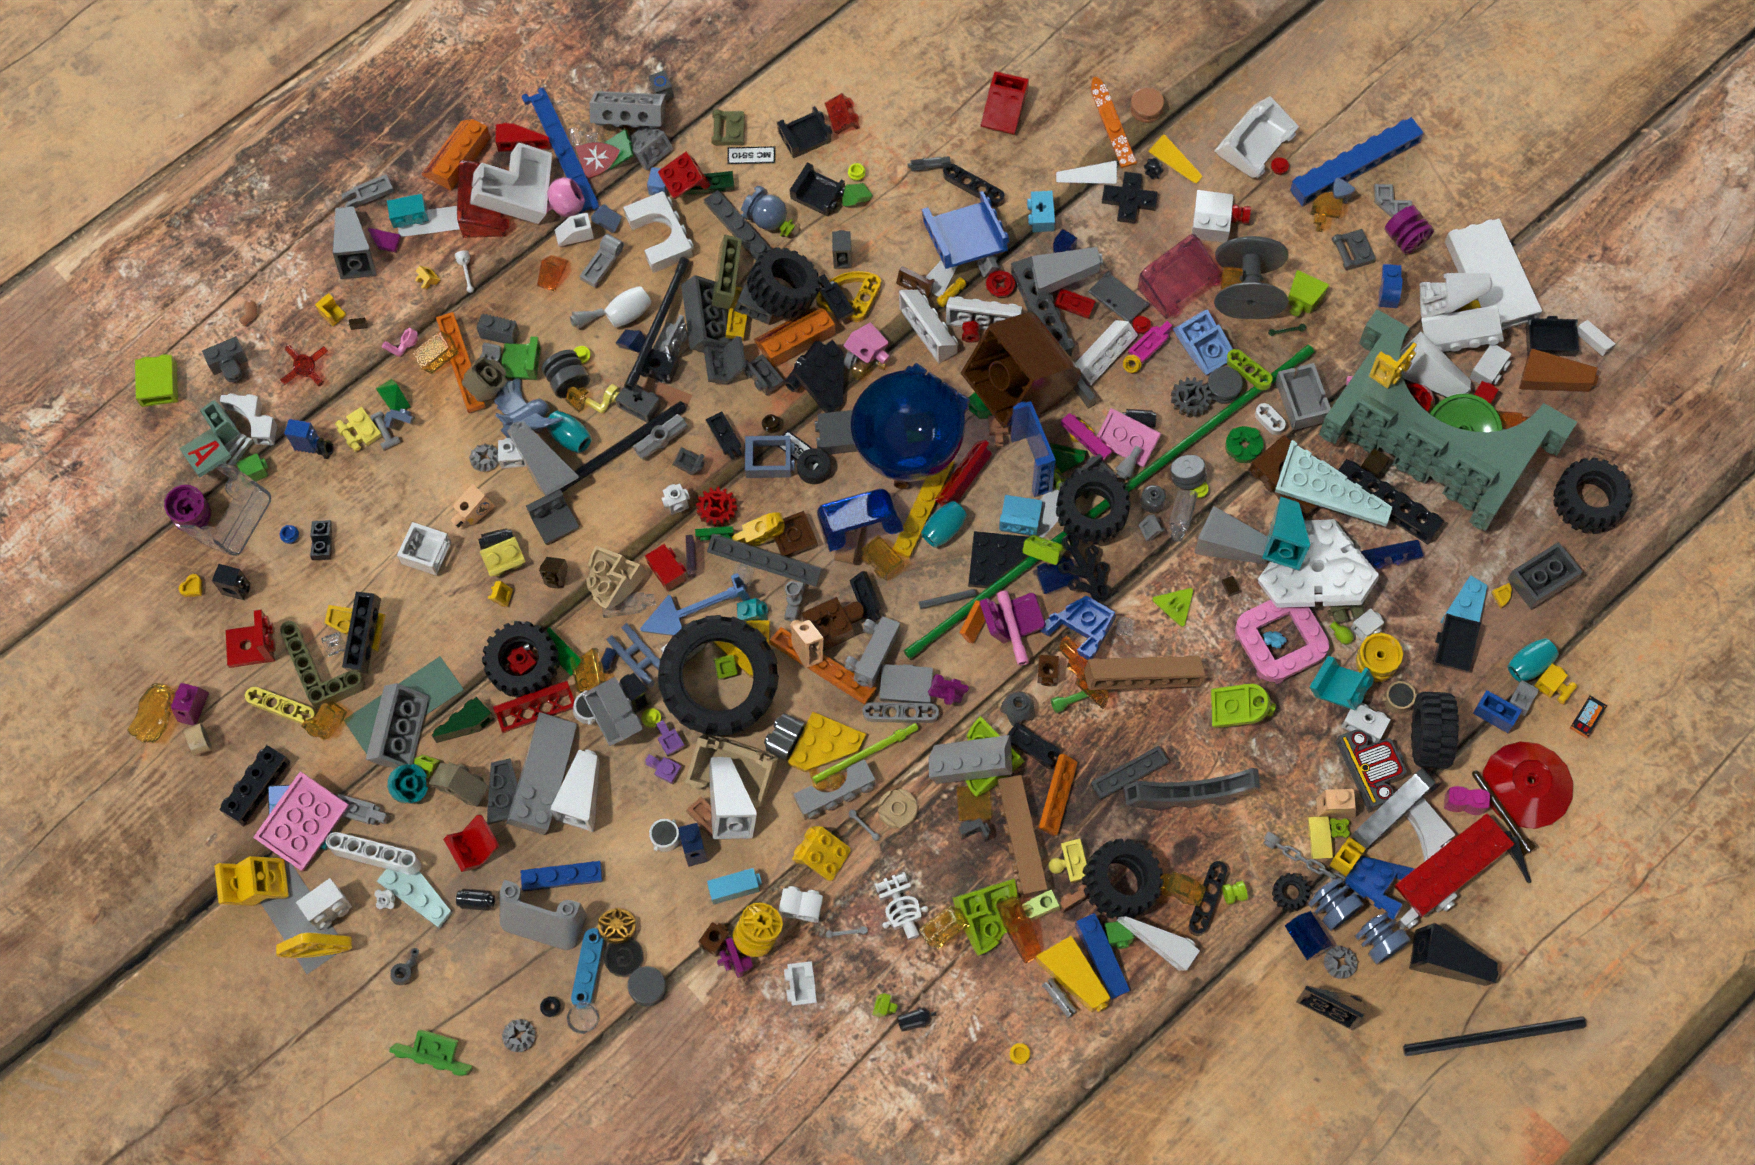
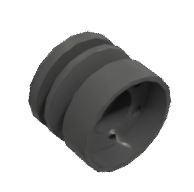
(564, 371)

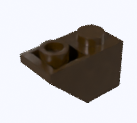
(553, 572)

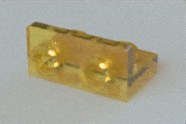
(589, 671)

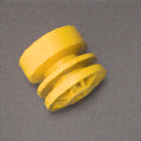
(757, 929)

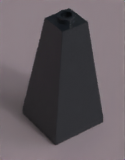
(1446, 955)

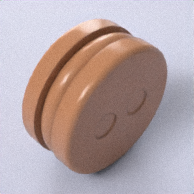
(1147, 105)

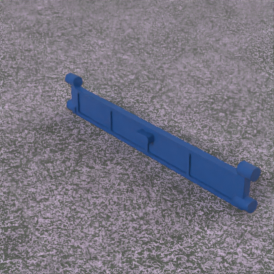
(561, 146)

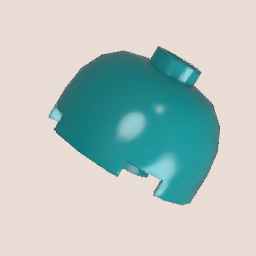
(407, 783)

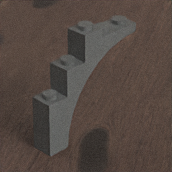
(1191, 793)

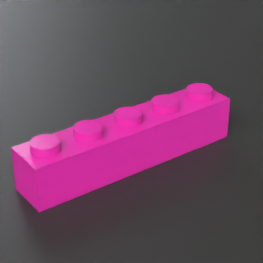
(1085, 436)

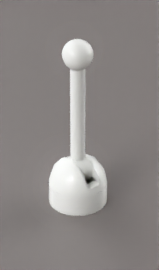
(463, 259)

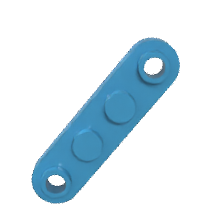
(587, 967)

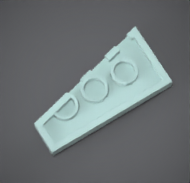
(417, 894)

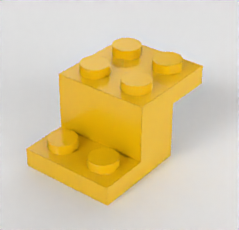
(251, 881)

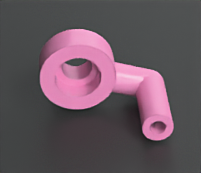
(408, 339)

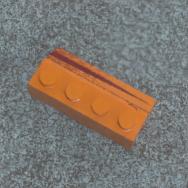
(462, 144)
(795, 336)

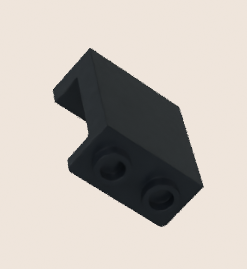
(805, 133)
(816, 190)

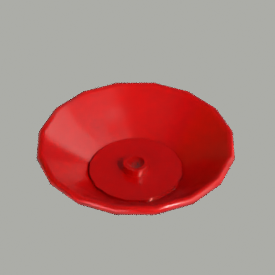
(1530, 803)

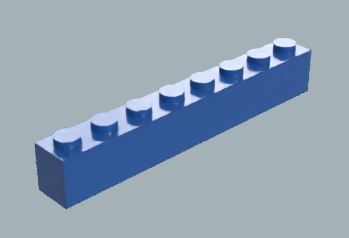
(1357, 160)

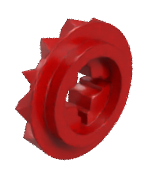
(1000, 276)

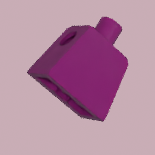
(188, 701)

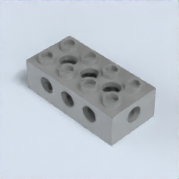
(627, 109)

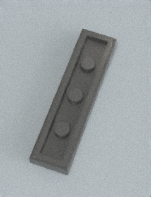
(1129, 772)

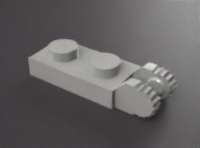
(368, 191)

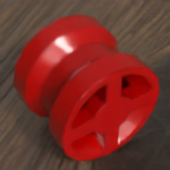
(970, 331)

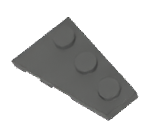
(501, 791)

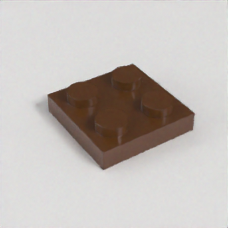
(796, 535)

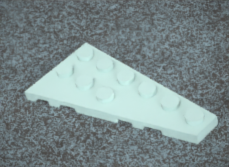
(1323, 485)

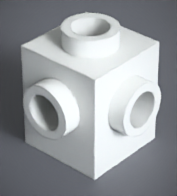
(675, 498)

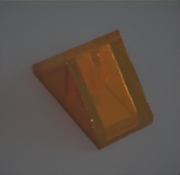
(551, 272)

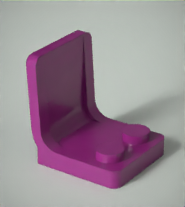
(1026, 613)

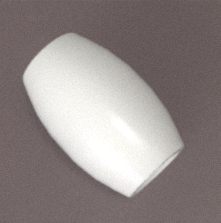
(627, 306)

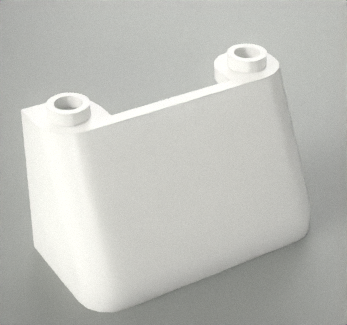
(1257, 137)
(1456, 292)

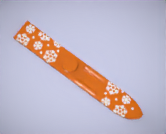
(1112, 123)

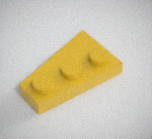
(340, 617)

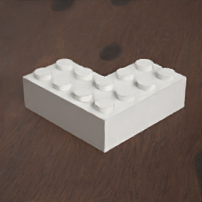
(518, 191)

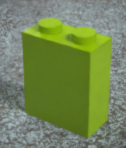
(156, 380)

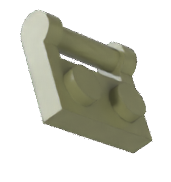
(734, 128)

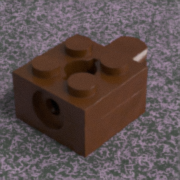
(838, 621)

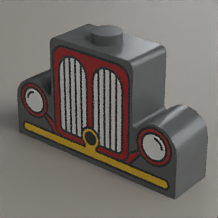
(1371, 766)

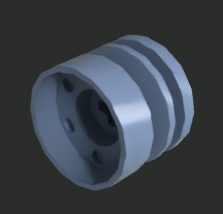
(1336, 905)
(1382, 938)

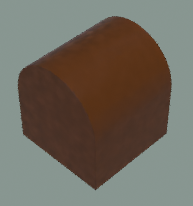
(1019, 364)

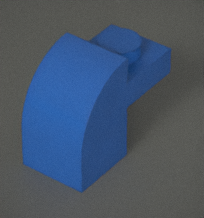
(1390, 286)

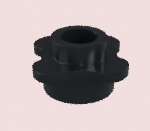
(324, 448)

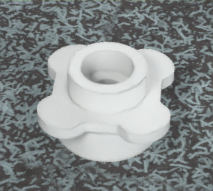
(389, 897)

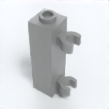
(876, 652)

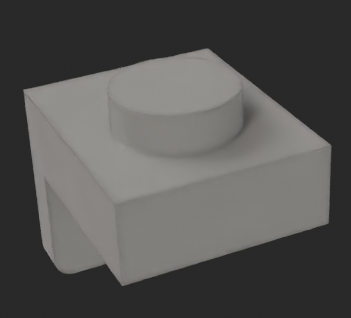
(491, 351)
(1524, 696)

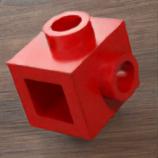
(521, 661)

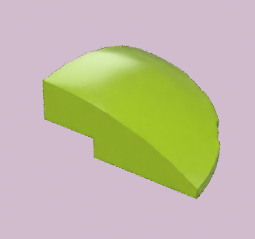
(982, 730)
(982, 914)

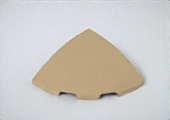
(612, 577)

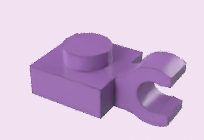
(669, 740)
(665, 769)

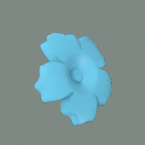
(1274, 638)

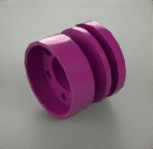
(1409, 229)
(183, 500)

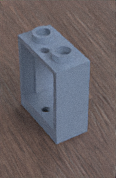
(768, 471)

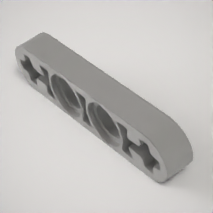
(900, 716)

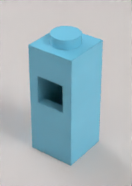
(734, 886)

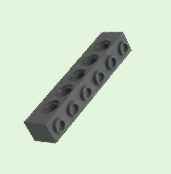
(1020, 271)

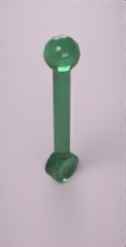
(1301, 327)

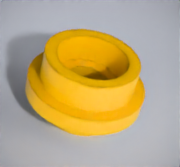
(1132, 369)

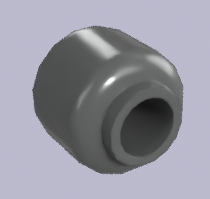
(1153, 498)

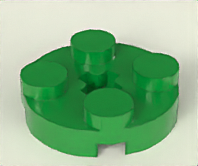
(1250, 436)

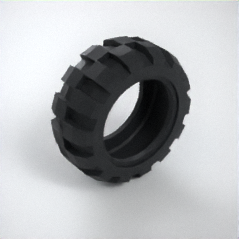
(726, 630)

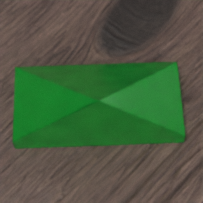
(393, 396)
(1066, 456)

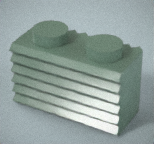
(219, 421)

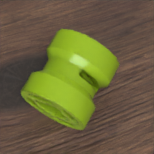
(1235, 892)

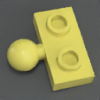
(1074, 860)

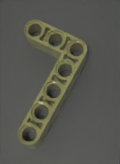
(310, 671)

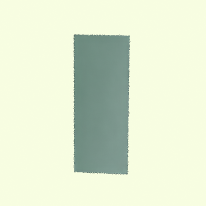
(432, 680)

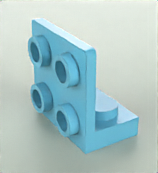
(1020, 515)

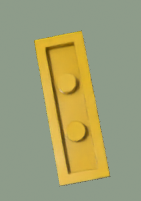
(736, 321)

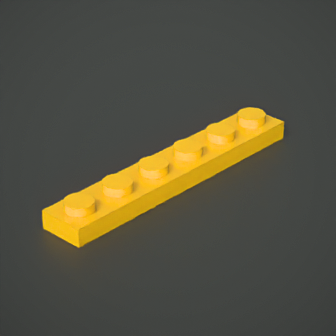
(920, 512)

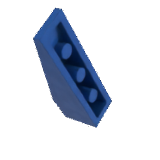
(1102, 955)

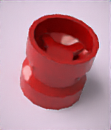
(1236, 214)

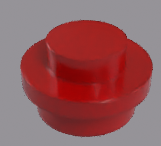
(1279, 165)
(1141, 324)

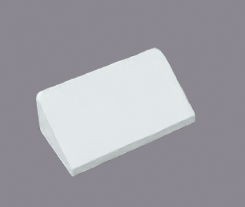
(1595, 337)

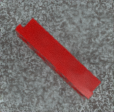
(964, 473)
(532, 700)

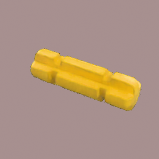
(952, 291)

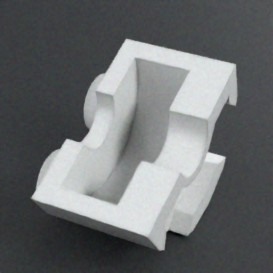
(801, 983)

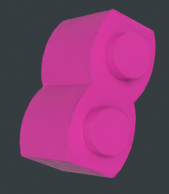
(1471, 801)

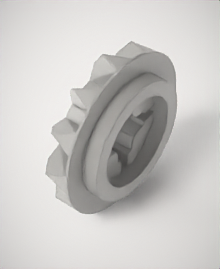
(485, 464)
(1331, 964)
(527, 1038)

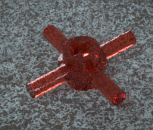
(304, 365)

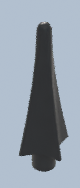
(1516, 854)

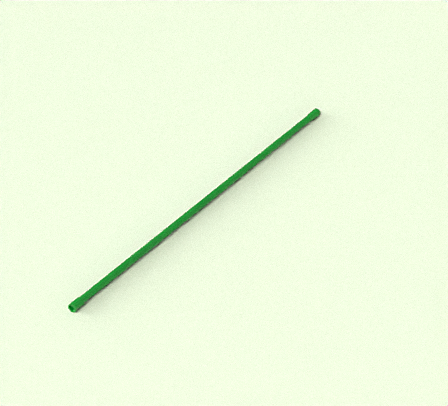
(919, 645)

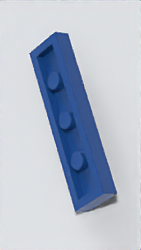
(561, 876)

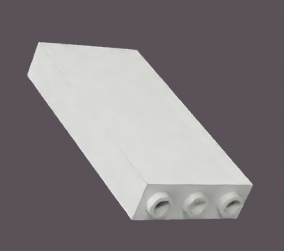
(1489, 250)

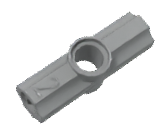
(652, 443)

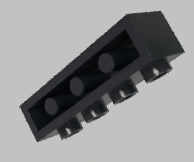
(253, 787)

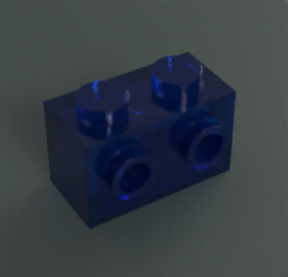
(1308, 935)

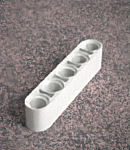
(367, 847)

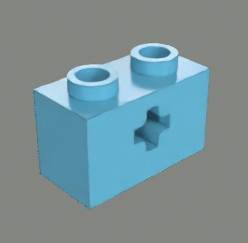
(1044, 220)

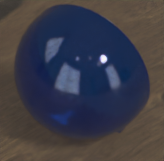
(909, 424)

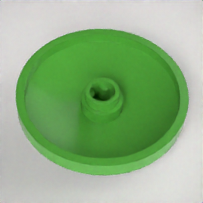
(1467, 413)

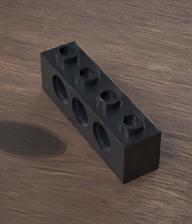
(361, 632)

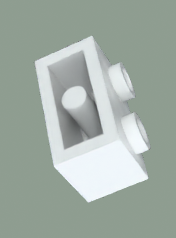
(508, 454)

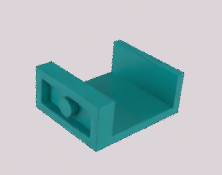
(1341, 684)

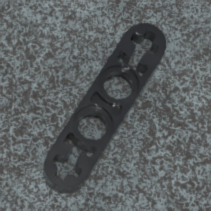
(973, 185)
(1210, 899)

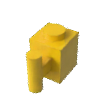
(1552, 681)

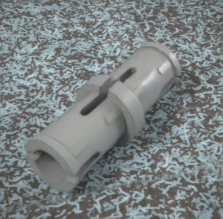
(1059, 998)

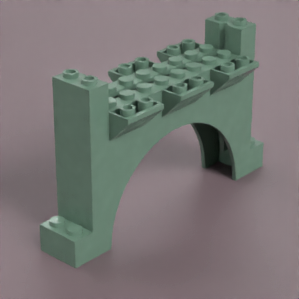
(1473, 465)

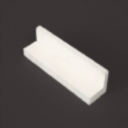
(1105, 350)

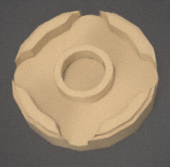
(897, 808)

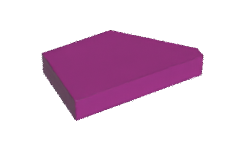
(385, 240)

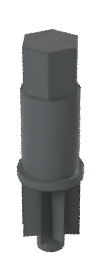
(928, 163)

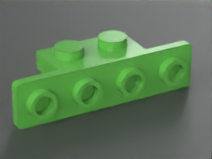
(433, 1050)

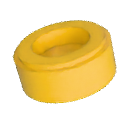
(1019, 1054)

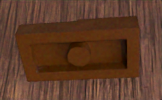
(914, 281)

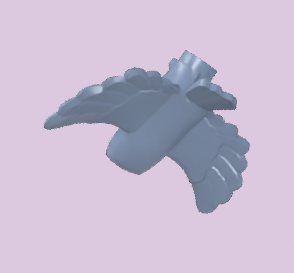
(516, 409)

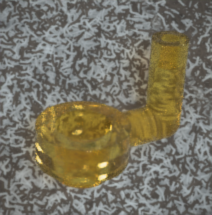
(859, 369)
(834, 781)

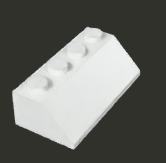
(985, 313)
(927, 325)
(1464, 329)

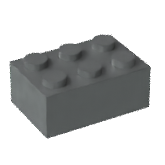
(1544, 575)

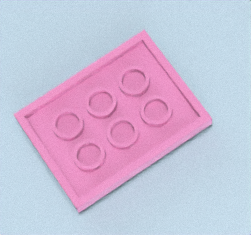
(301, 821)

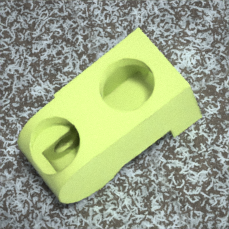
(1041, 905)

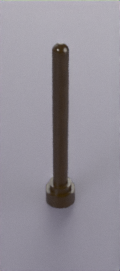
(1525, 844)

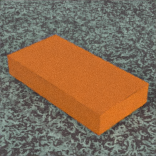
(973, 623)

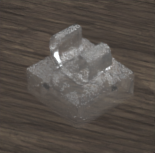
(745, 571)
(333, 644)

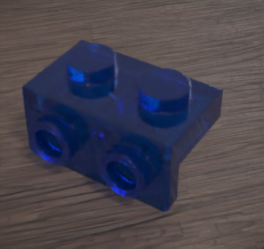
(1050, 578)

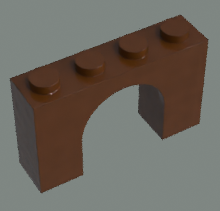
(1267, 468)

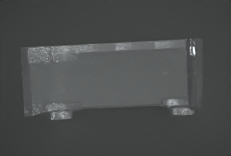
(240, 518)

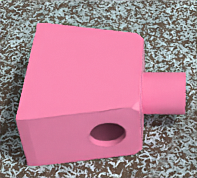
(868, 344)

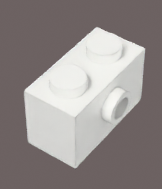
(1367, 720)

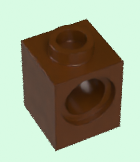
(1048, 662)
(714, 947)

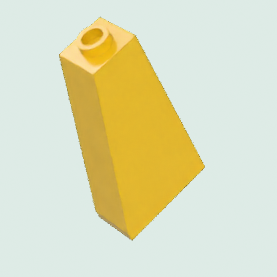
(1073, 972)

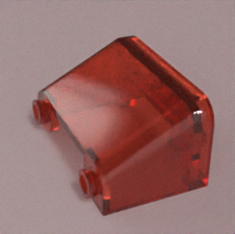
(473, 219)

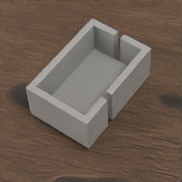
(1303, 396)
(612, 711)

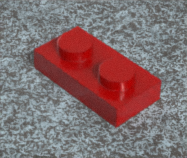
(1075, 303)

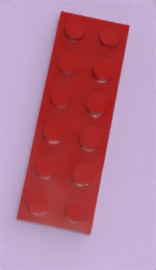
(1454, 865)

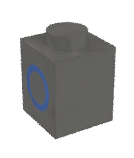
(660, 84)

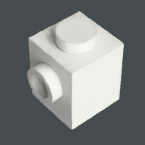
(1367, 624)

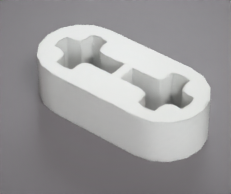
(1270, 419)

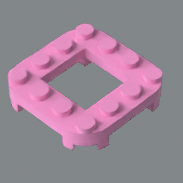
(1292, 663)

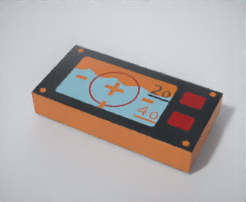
(1588, 716)

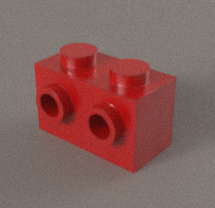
(665, 567)

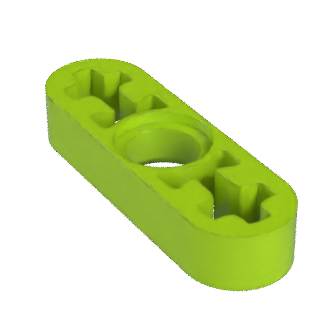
(1246, 361)

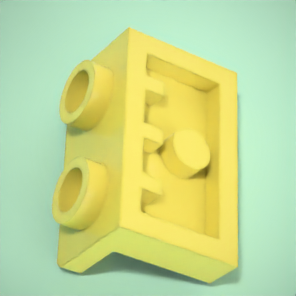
(502, 557)

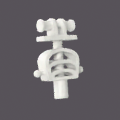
(907, 918)

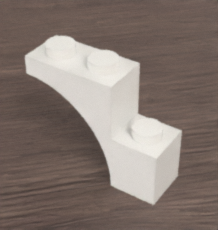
(262, 428)

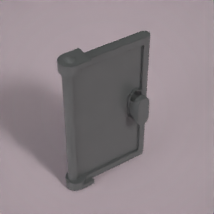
(1122, 299)

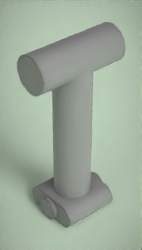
(389, 441)

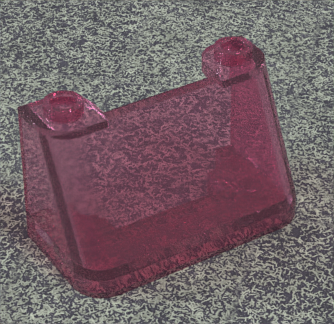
(1178, 275)

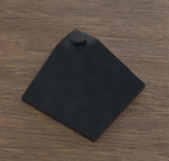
(1335, 1006)

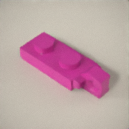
(1151, 342)

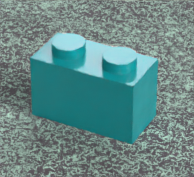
(407, 211)

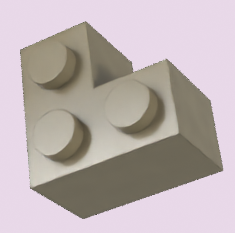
(459, 782)

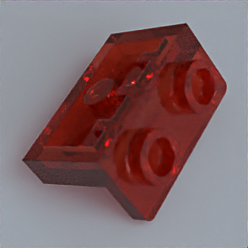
(842, 113)

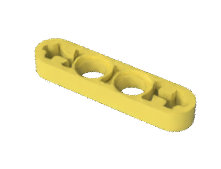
(279, 708)

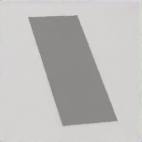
(291, 920)

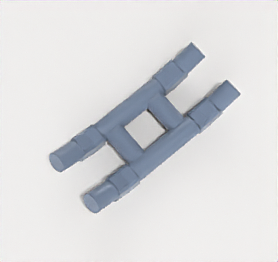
(625, 655)

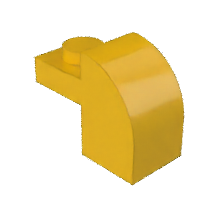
(1347, 856)

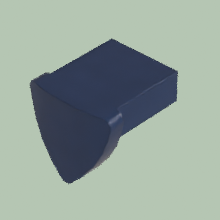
(631, 340)

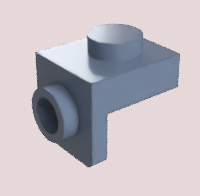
(402, 415)

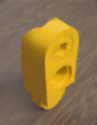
(761, 529)

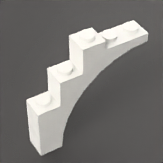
(1433, 836)

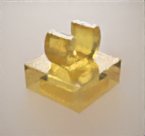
(576, 398)

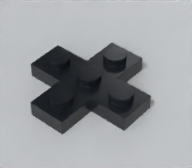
(1129, 197)

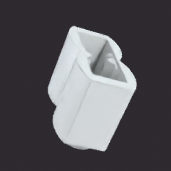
(800, 904)

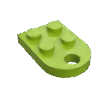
(1237, 705)

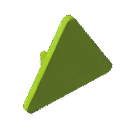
(1175, 604)

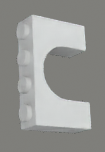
(658, 209)

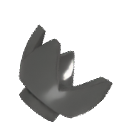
(1018, 714)

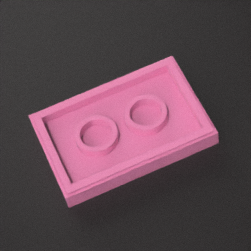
(1125, 433)

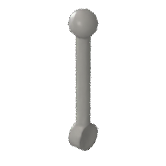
(852, 814)
(863, 930)

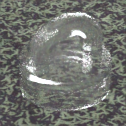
(575, 135)

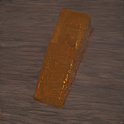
(1019, 928)

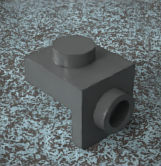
(688, 461)
(970, 828)

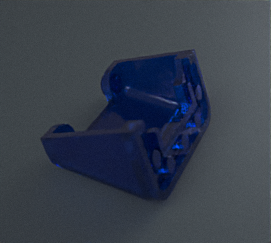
(857, 512)

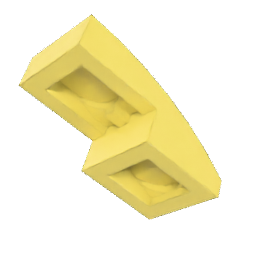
(1320, 837)

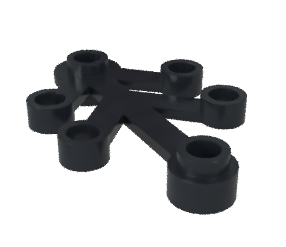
(1086, 569)

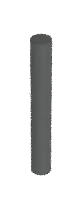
(947, 598)

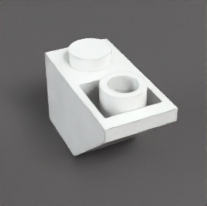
(574, 230)

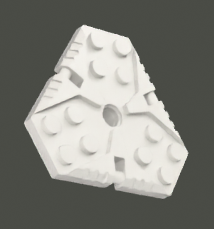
(1328, 568)

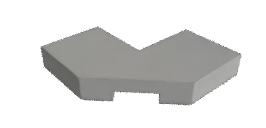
(1385, 200)

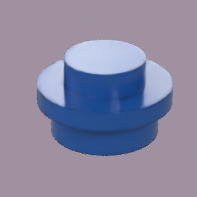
(289, 534)

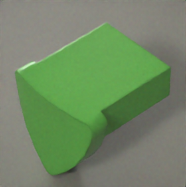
(855, 193)

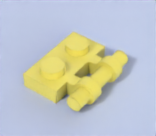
(364, 427)

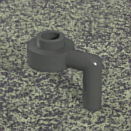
(404, 969)

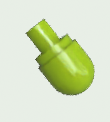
(1342, 633)

